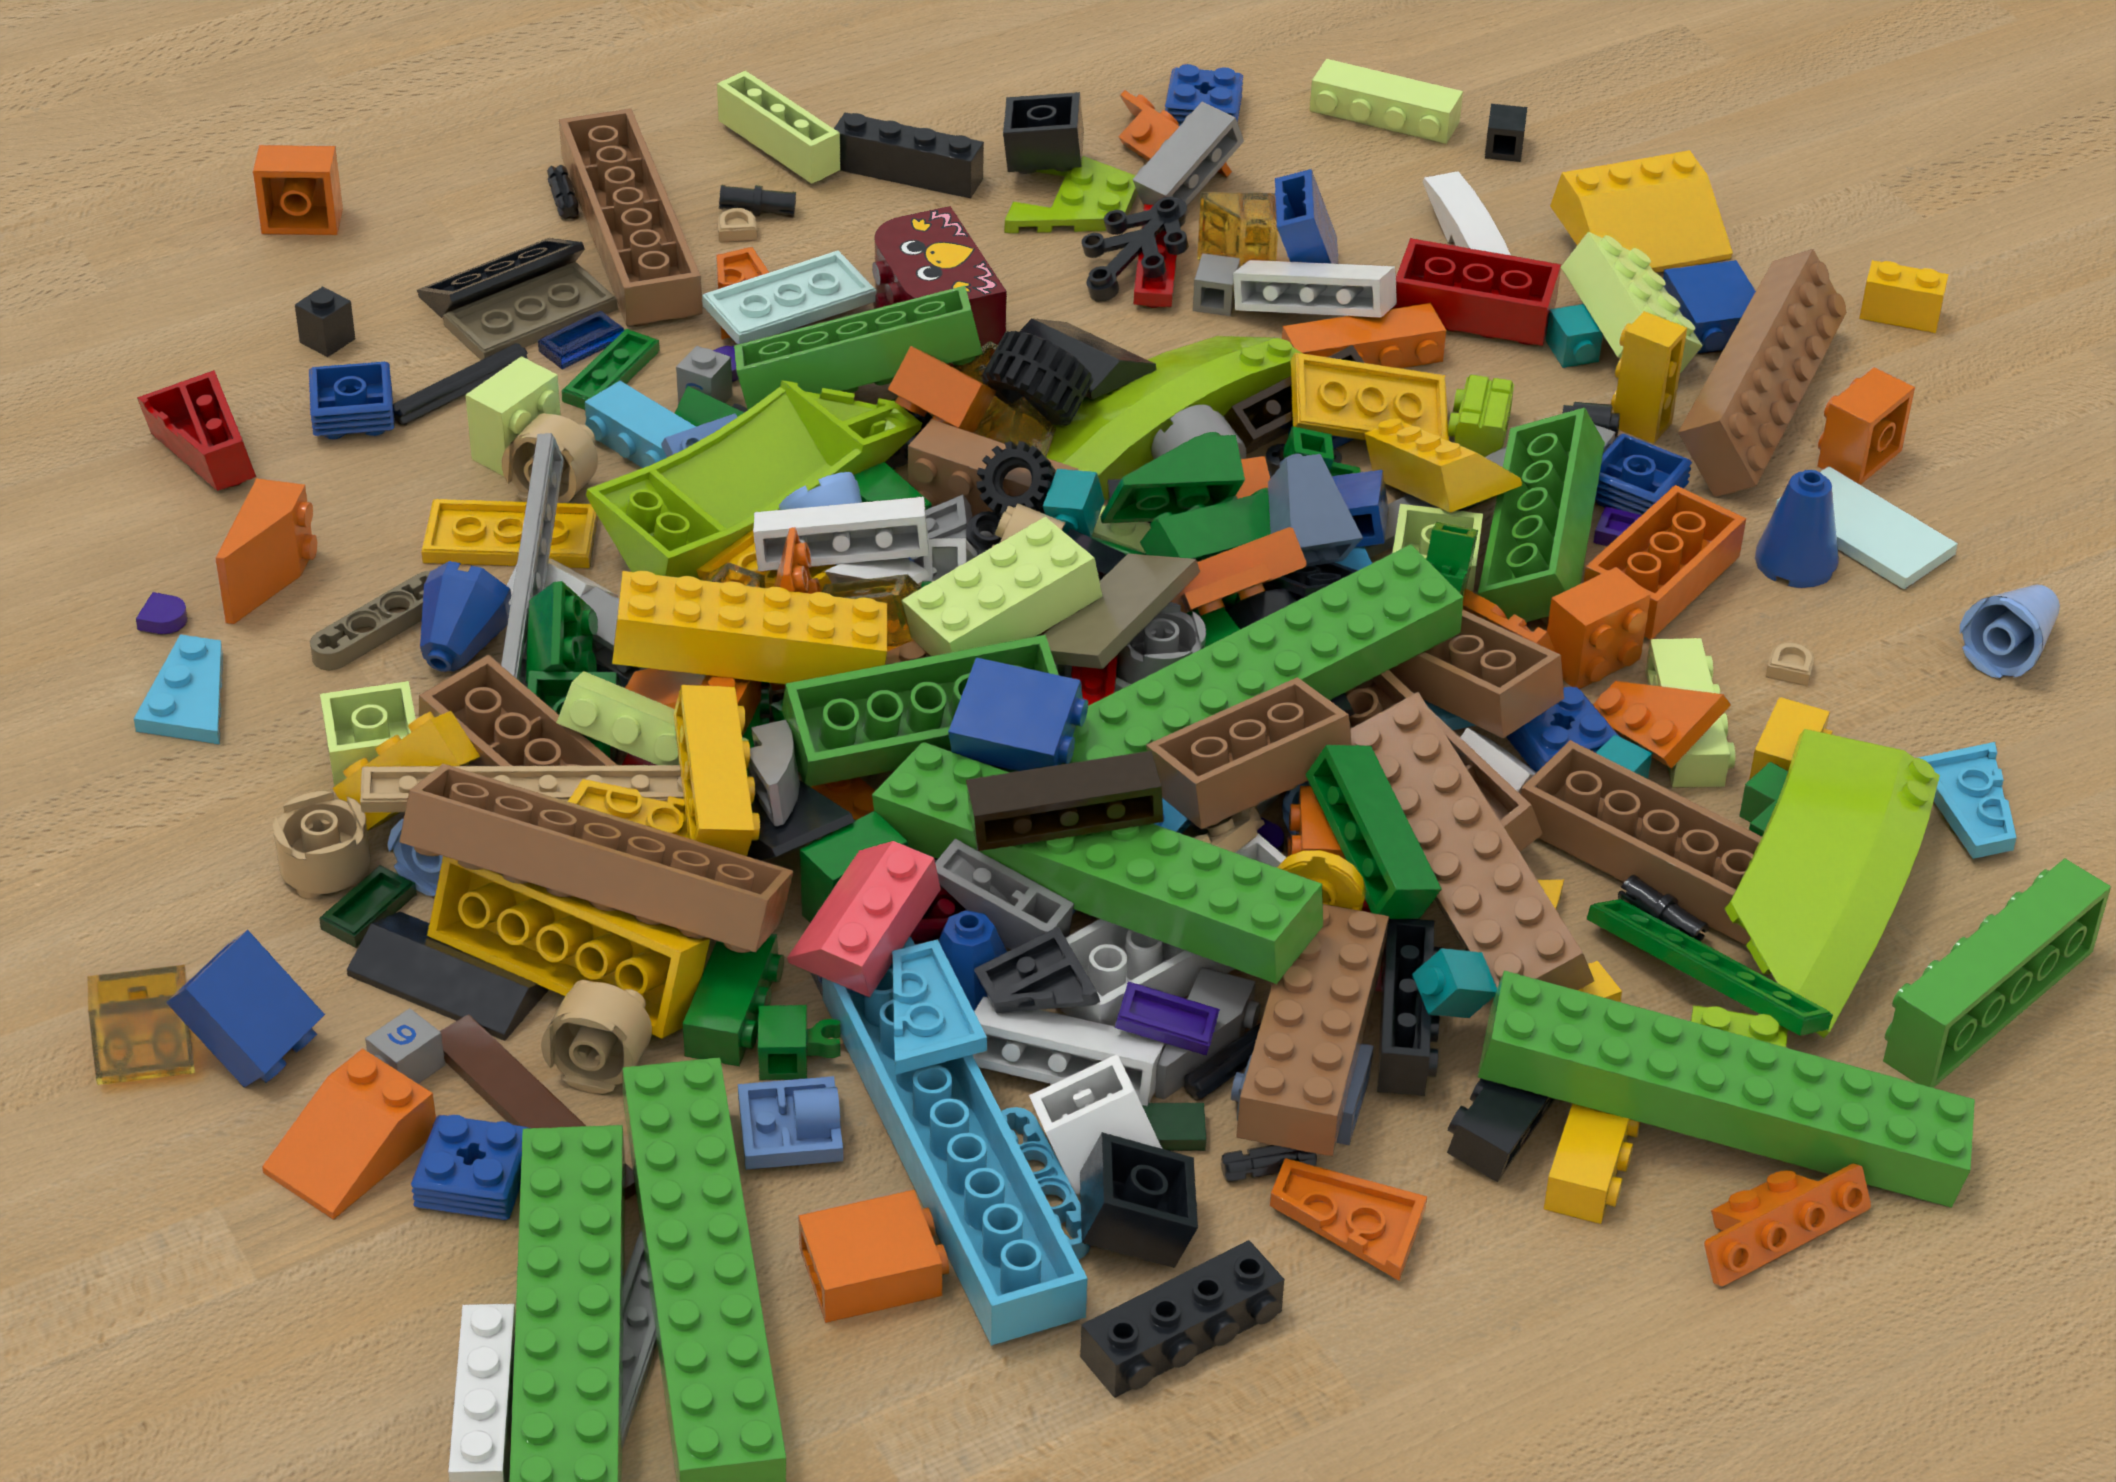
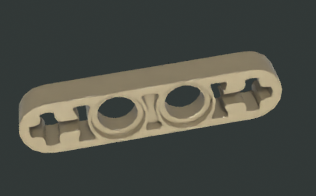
(340, 644)

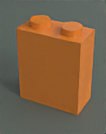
(872, 1255)

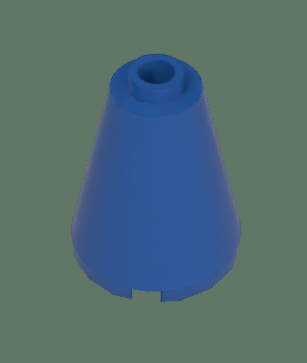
(1801, 533)

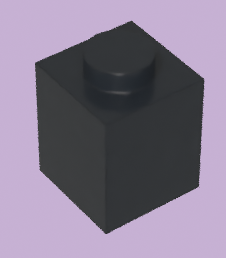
(1505, 132)
(325, 321)

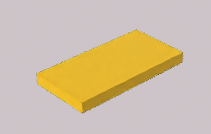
(1356, 396)
(492, 532)

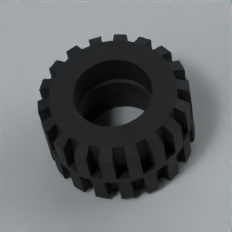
(1040, 373)

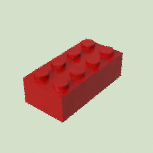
(1479, 290)

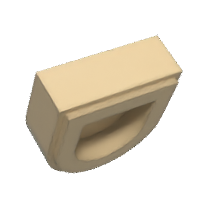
(736, 225)
(1791, 663)

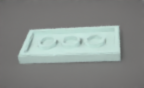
(789, 298)
(1883, 534)

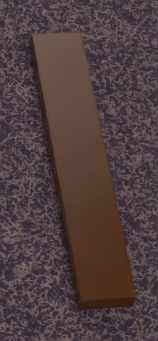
(506, 1082)

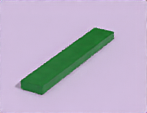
(1710, 966)

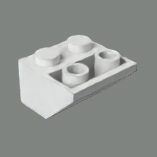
(1084, 1107)

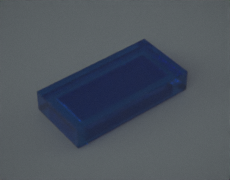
(580, 339)

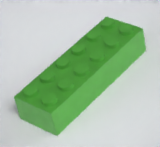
(860, 346)
(1545, 524)
(881, 714)
(1995, 973)

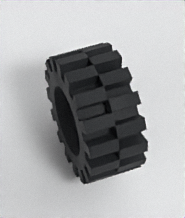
(1001, 464)

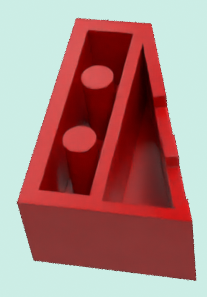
(199, 429)

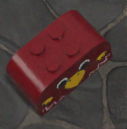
(935, 254)

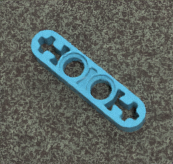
(1052, 1177)

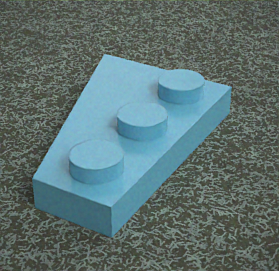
(186, 693)
(1974, 799)
(930, 1010)

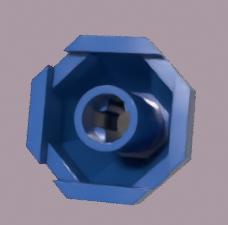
(461, 614)
(969, 942)

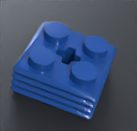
(1192, 86)
(351, 399)
(1638, 474)
(1567, 720)
(470, 1167)

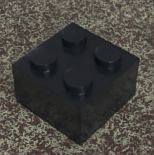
(1043, 132)
(1138, 1200)

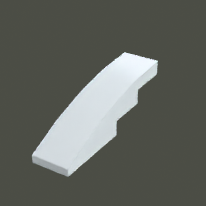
(1463, 214)

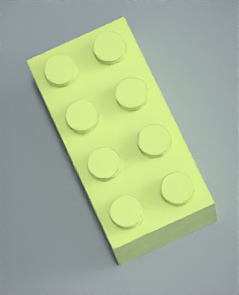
(1620, 287)
(1005, 592)

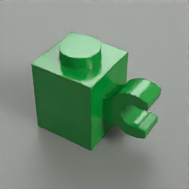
(787, 1042)

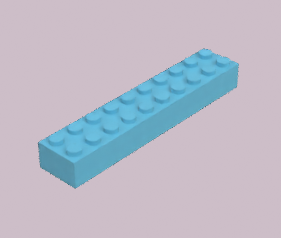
(967, 1174)

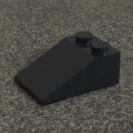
(810, 819)

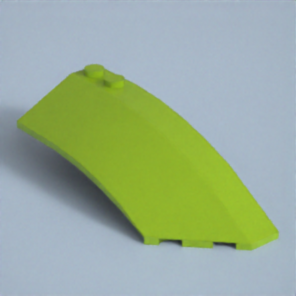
(1118, 428)
(706, 496)
(1833, 863)

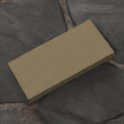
(529, 310)
(1131, 599)

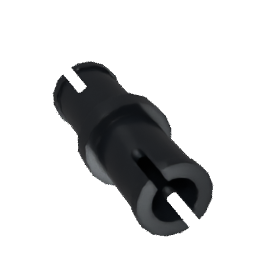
(757, 200)
(1661, 907)

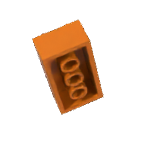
(1674, 552)

